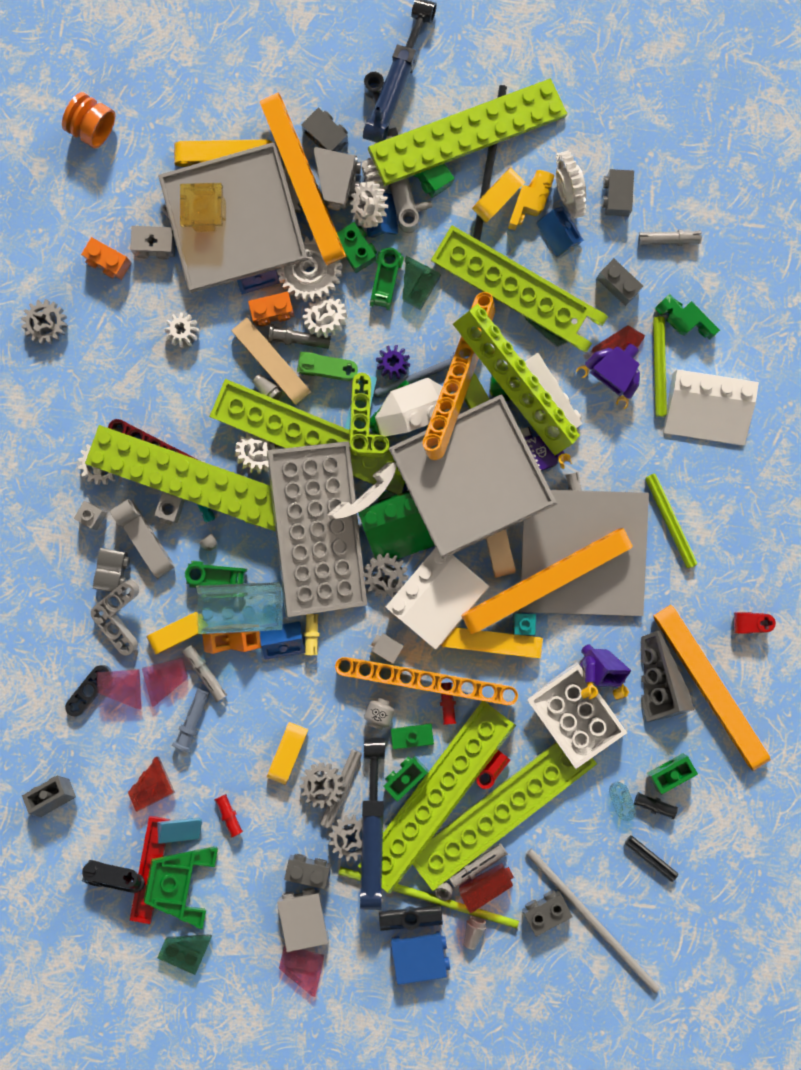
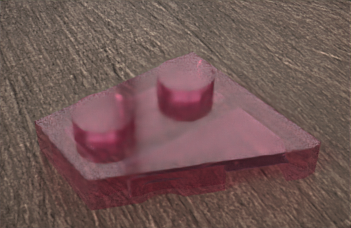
(164, 678)
(121, 686)
(303, 968)

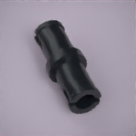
(655, 805)

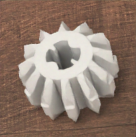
(371, 174)
(184, 337)

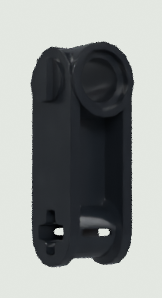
(113, 877)

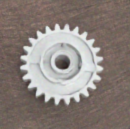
(571, 184)
(310, 283)

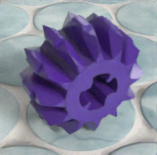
(388, 357)

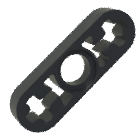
(74, 699)

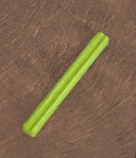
(660, 366)
(671, 521)

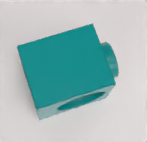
(524, 624)

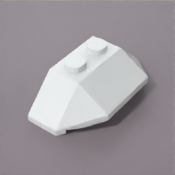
(408, 408)

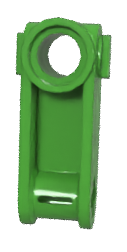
(324, 366)

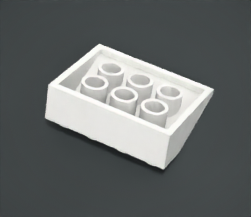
(710, 407)
(437, 597)
(576, 723)

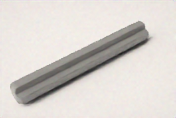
(348, 772)

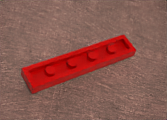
(152, 849)

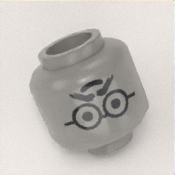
(379, 713)

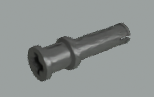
(290, 336)

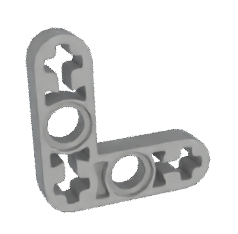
(110, 613)

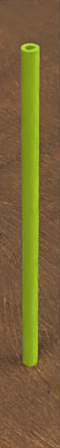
(435, 900)

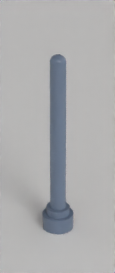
(414, 377)

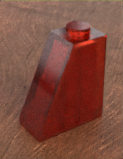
(486, 887)

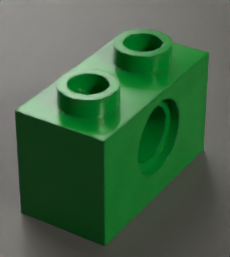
(672, 773)

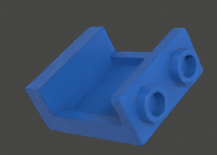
(420, 958)

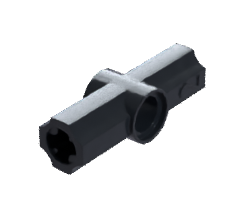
(396, 918)

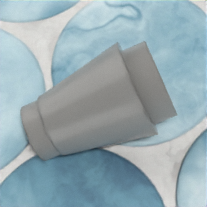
(267, 387)
(474, 930)

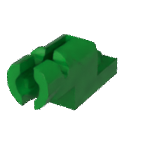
(686, 318)

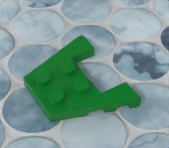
(170, 882)

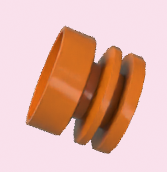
(88, 120)

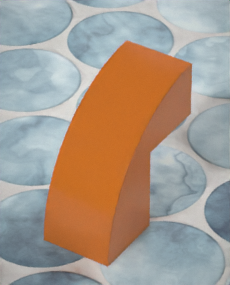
(236, 641)

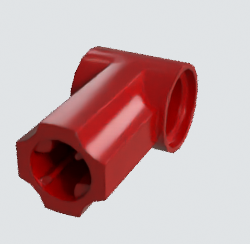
(493, 768)

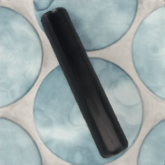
(651, 858)

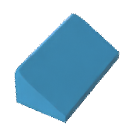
(179, 830)

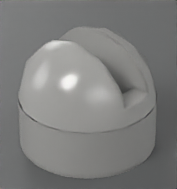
(208, 542)
(448, 890)

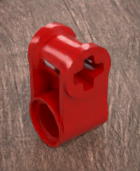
(750, 622)

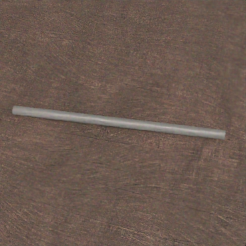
(592, 920)

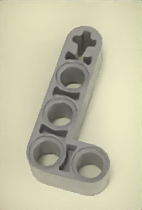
(143, 537)

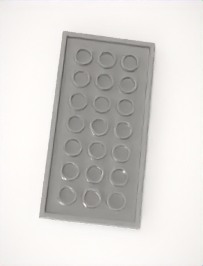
(316, 553)

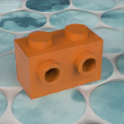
(106, 258)
(271, 309)

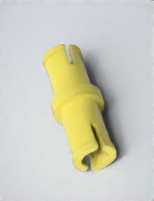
(311, 634)

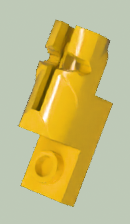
(532, 198)

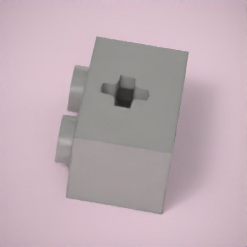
(144, 235)

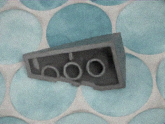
(663, 684)

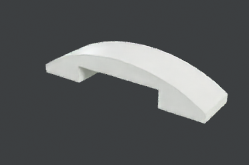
(383, 478)

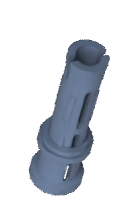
(188, 729)

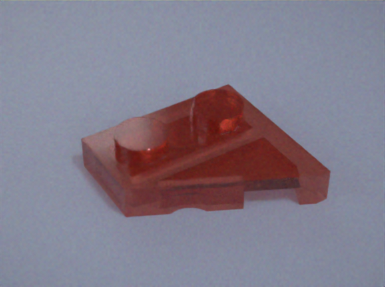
(621, 339)
(151, 786)

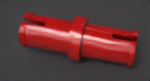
(448, 705)
(228, 815)

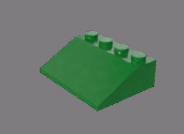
(395, 527)

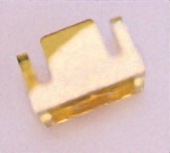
(202, 206)

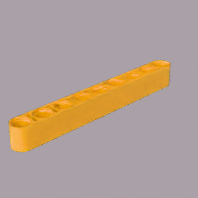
(302, 179)
(453, 383)
(546, 580)
(437, 678)
(711, 687)

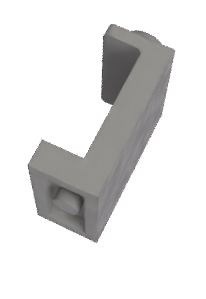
(302, 919)

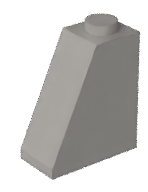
(335, 176)

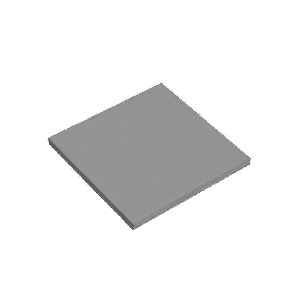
(259, 223)
(479, 483)
(573, 524)

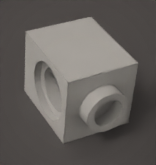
(165, 500)
(90, 515)
(386, 647)

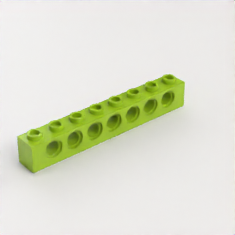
(506, 377)

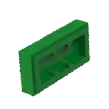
(412, 736)

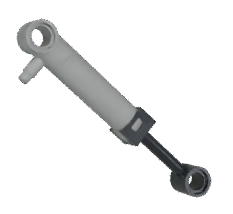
(401, 189)

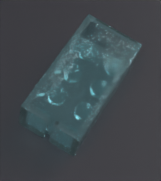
(239, 607)

